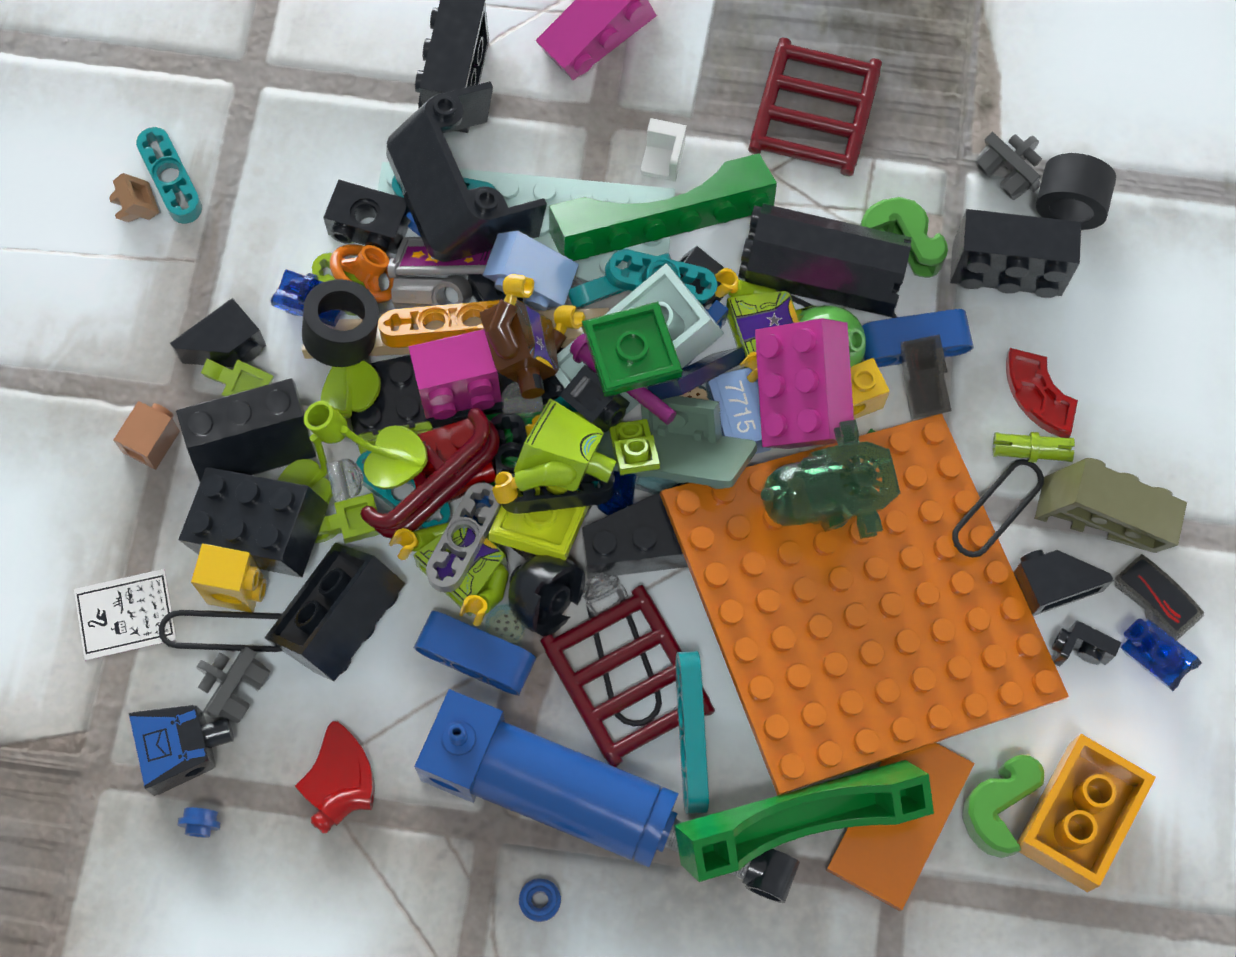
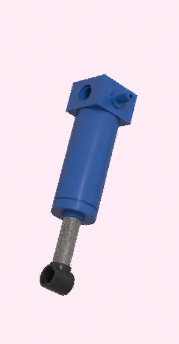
(483, 756)

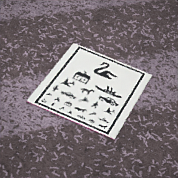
(123, 614)

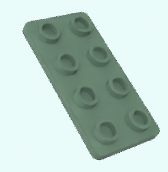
(693, 445)

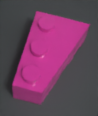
(591, 31)

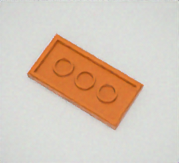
(891, 857)

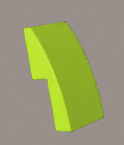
(634, 447)

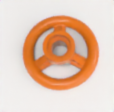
(366, 267)

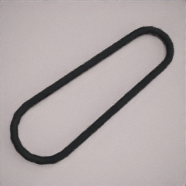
(651, 717)

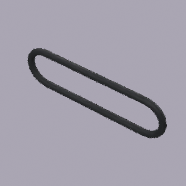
(1011, 518)
(165, 640)

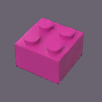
(455, 374)

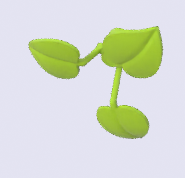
(397, 450)

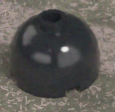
(543, 591)

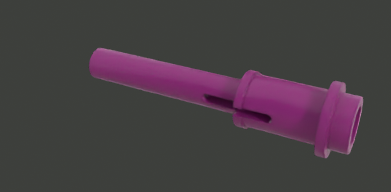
(581, 353)

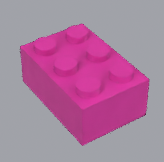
(803, 382)

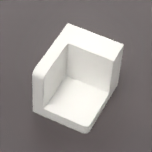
(663, 149)

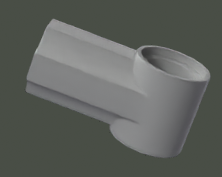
(428, 291)

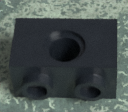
(355, 202)

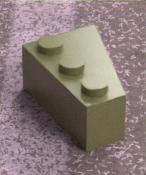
(1113, 503)

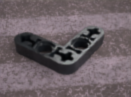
(545, 501)

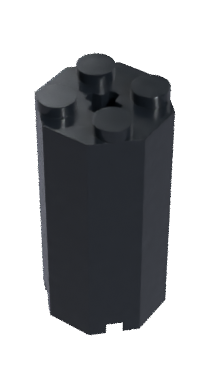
(825, 259)

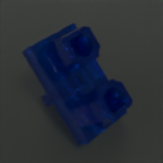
(293, 292)
(1158, 653)

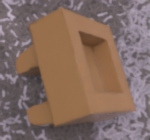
(134, 197)

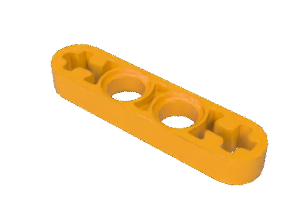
(452, 315)

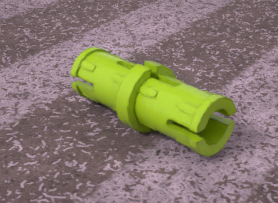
(1033, 447)

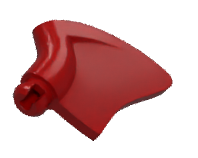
(338, 780)

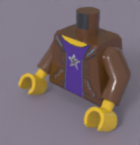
(524, 340)

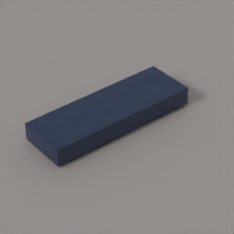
(699, 373)

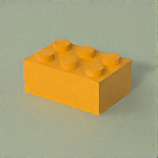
(1085, 813)

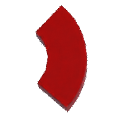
(1038, 395)

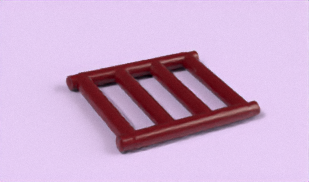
(853, 131)
(574, 681)

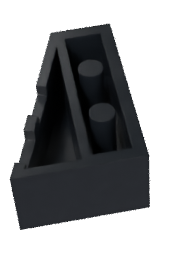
(633, 540)

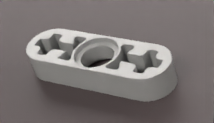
(440, 558)

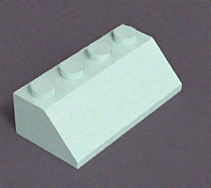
(685, 318)

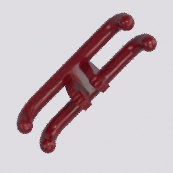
(442, 483)

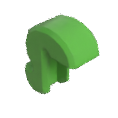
(910, 220)
(988, 799)

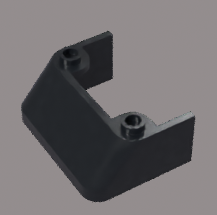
(446, 213)

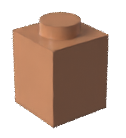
(147, 434)

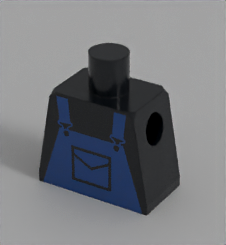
(176, 745)

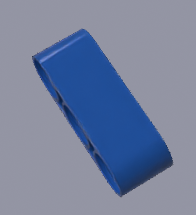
(886, 335)
(475, 653)

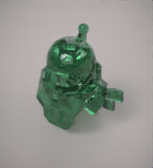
(827, 493)

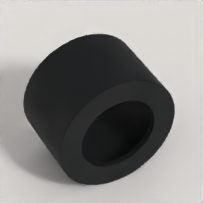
(1076, 189)
(335, 346)

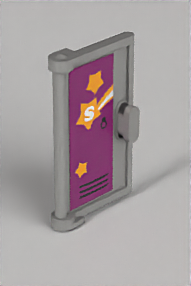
(415, 260)

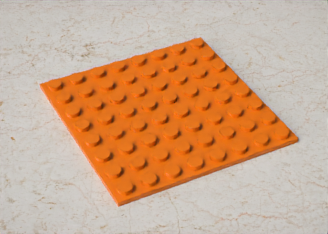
(871, 640)

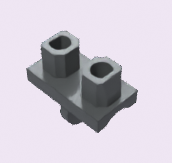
(999, 153)
(243, 669)

